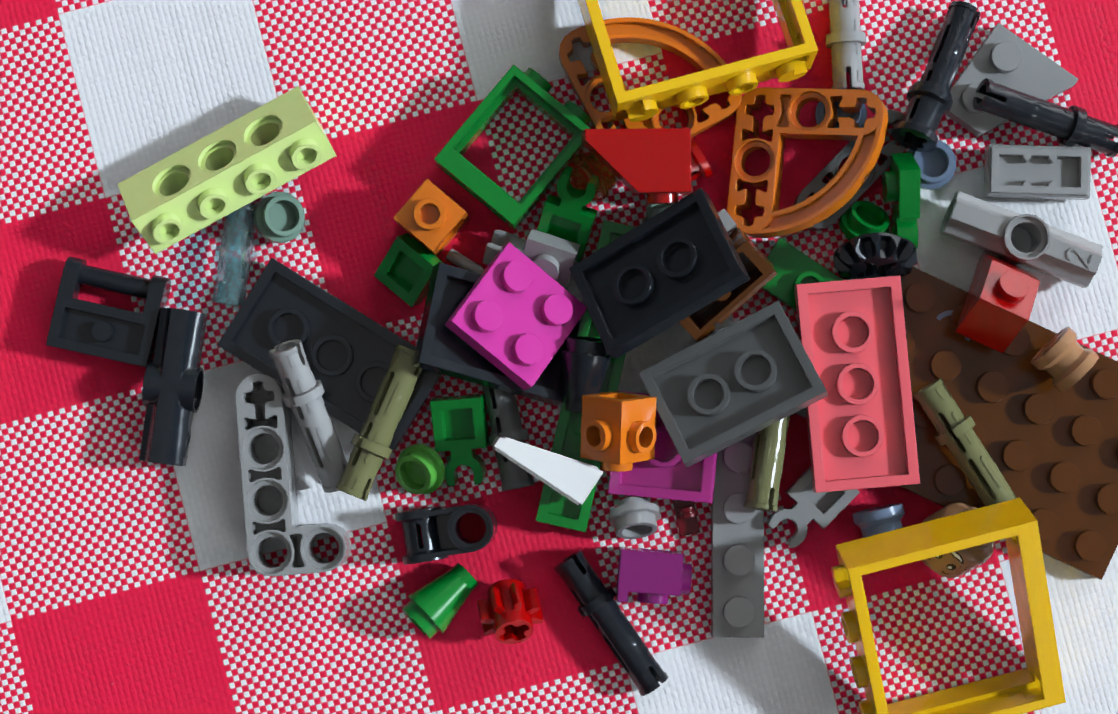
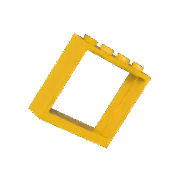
(696, 88)
(1009, 693)

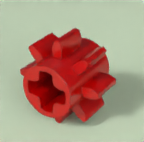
(510, 611)

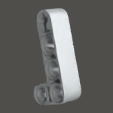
(280, 474)

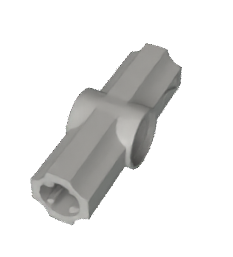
(1051, 249)

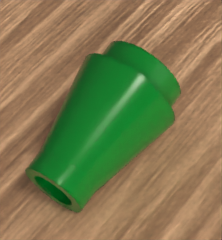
(439, 601)

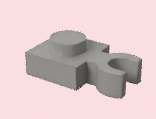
(810, 506)

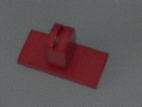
(686, 517)

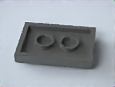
(733, 384)

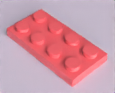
(859, 349)

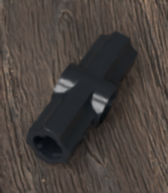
(173, 386)

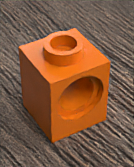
(431, 217)

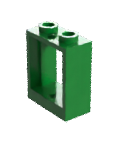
(535, 91)

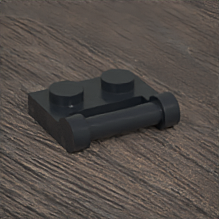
(102, 328)

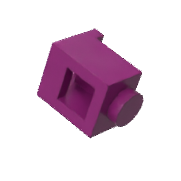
(652, 575)

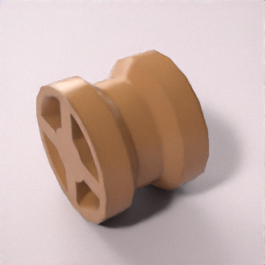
(1064, 359)

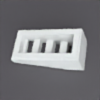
(561, 473)

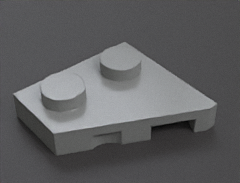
(1010, 63)

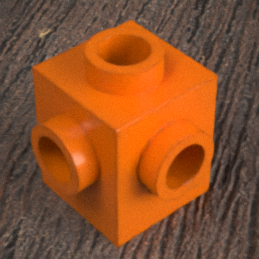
(618, 429)

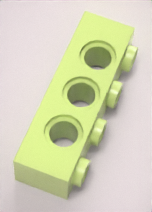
(225, 170)

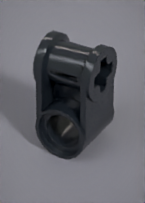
(442, 532)

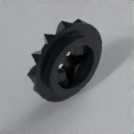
(875, 256)

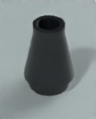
(584, 369)

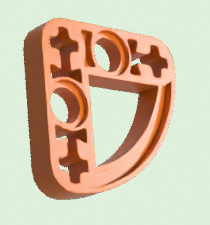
(649, 33)
(786, 125)

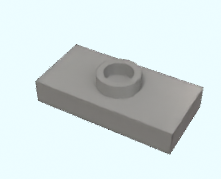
(1037, 172)

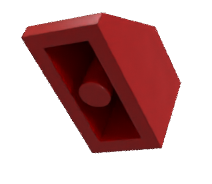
(645, 159)
(997, 302)

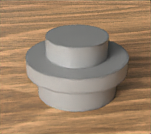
(635, 517)

